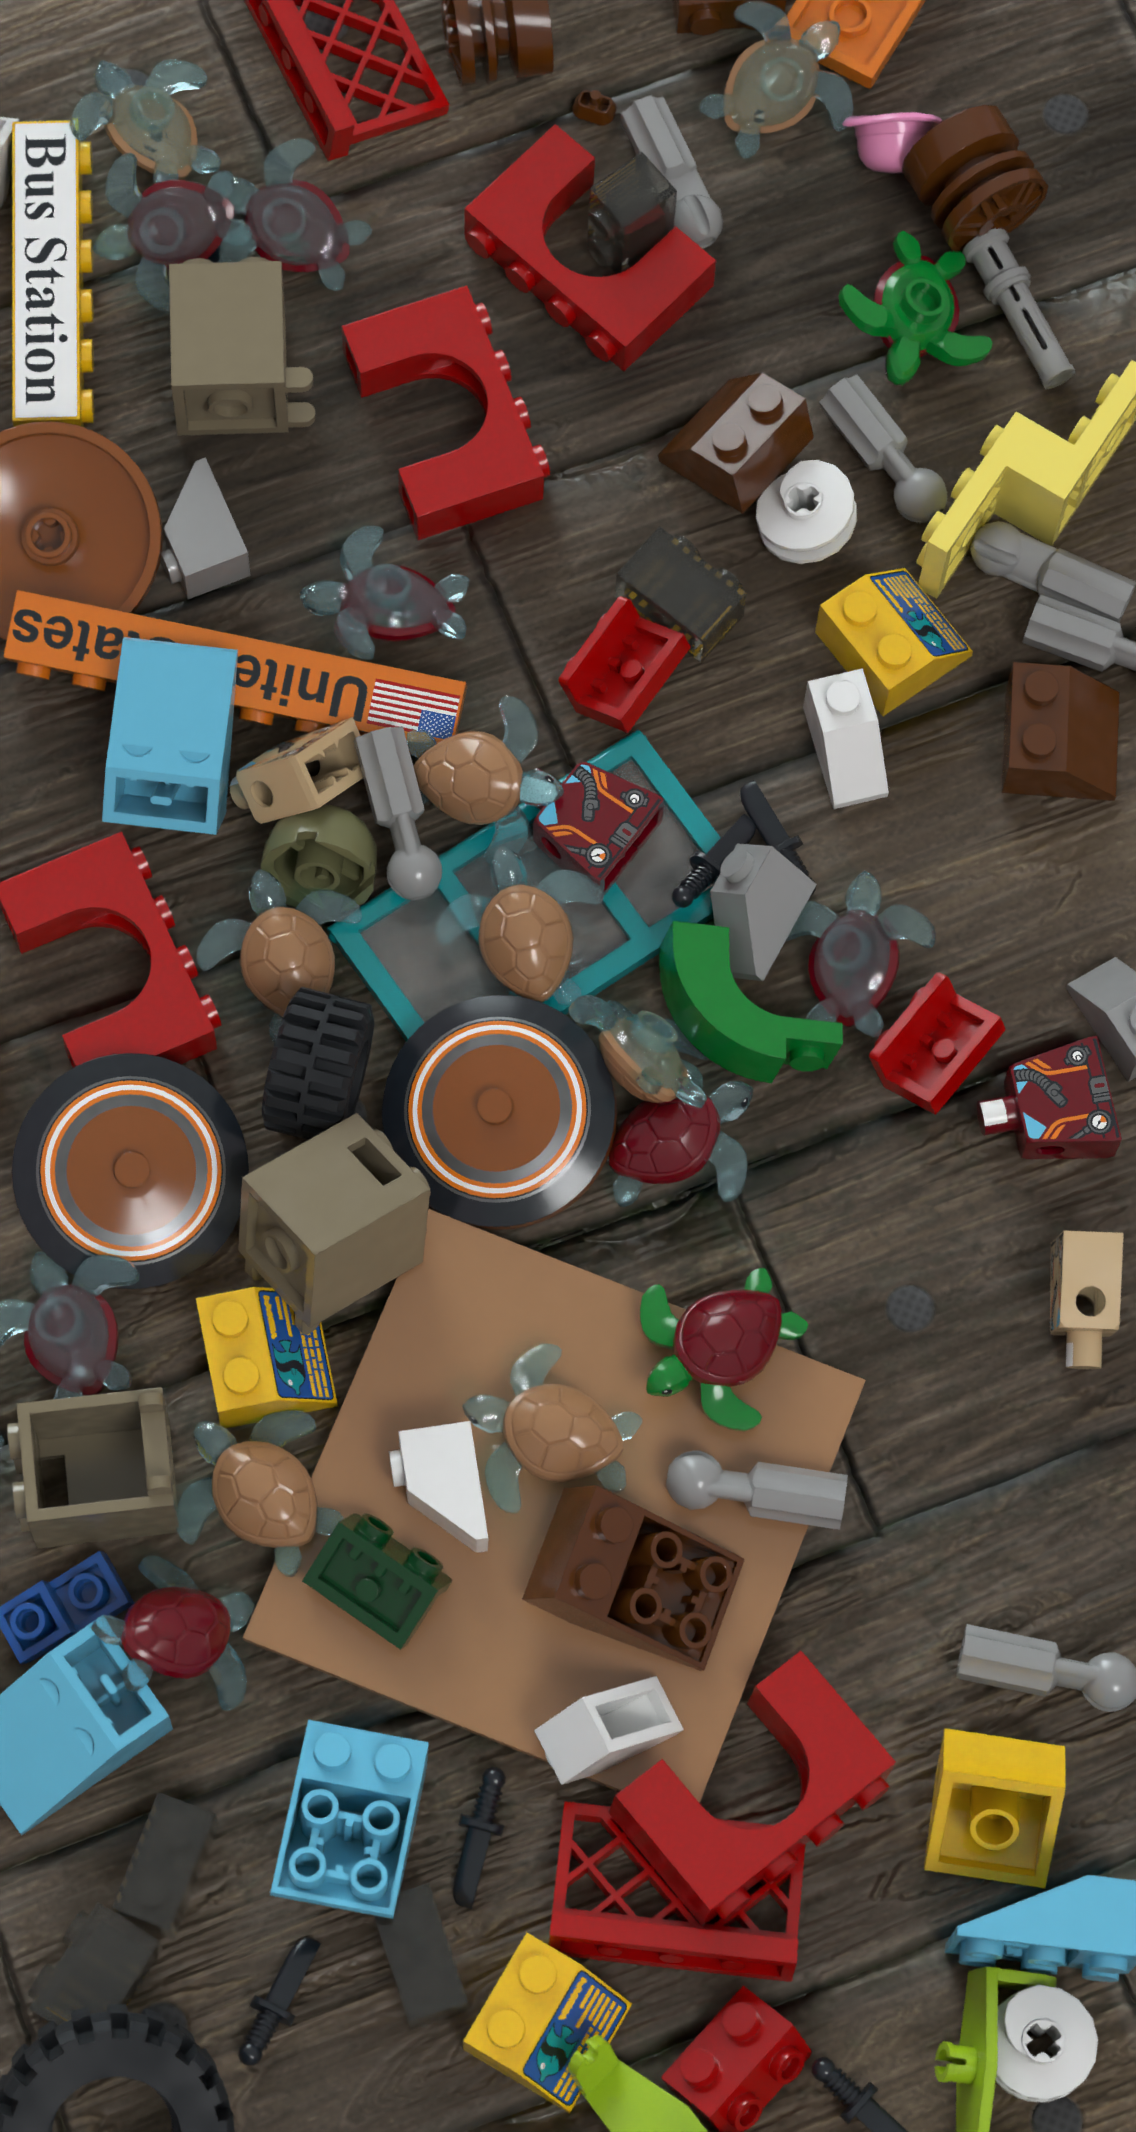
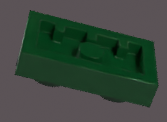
(377, 1578)

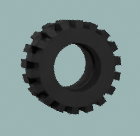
(317, 1063)

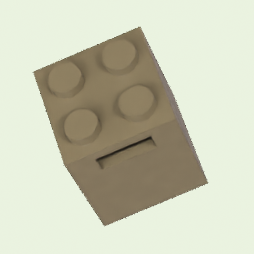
(232, 350)
(333, 1220)
(114, 1466)

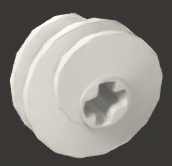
(807, 513)
(1074, 2045)

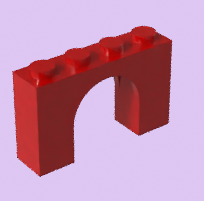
(613, 313)
(450, 342)
(108, 889)
(717, 1863)

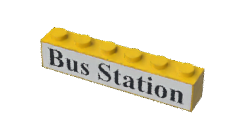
(48, 274)

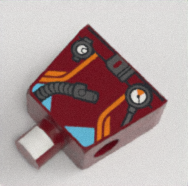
(597, 823)
(1057, 1105)

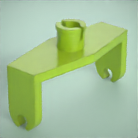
(976, 2056)
(624, 2097)

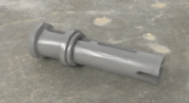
(1013, 282)

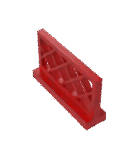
(320, 91)
(660, 1940)

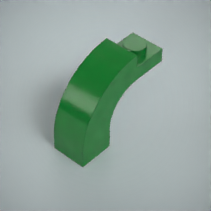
(724, 1021)

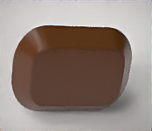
(594, 107)

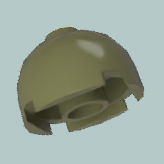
(322, 852)

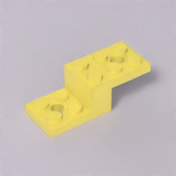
(1028, 479)

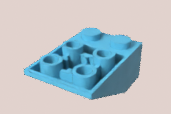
(170, 736)
(70, 1727)
(350, 1819)
(1073, 1926)

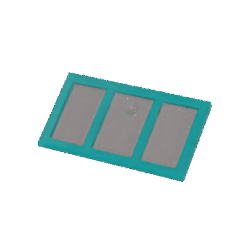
(418, 977)

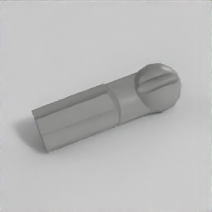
(656, 134)
(882, 446)
(1051, 571)
(1078, 636)
(397, 804)
(767, 1490)
(1038, 1667)

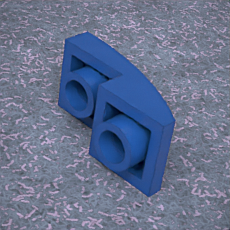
(60, 1608)

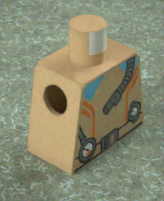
(280, 783)
(1091, 1268)

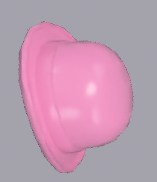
(888, 138)

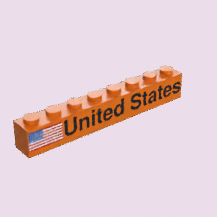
(269, 677)

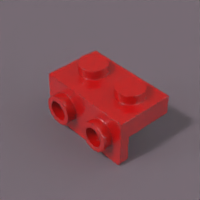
(622, 666)
(934, 1044)
(738, 2063)

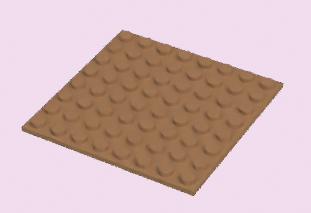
(481, 1649)

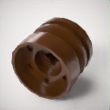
(497, 29)
(974, 175)

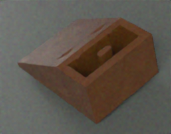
(633, 1576)

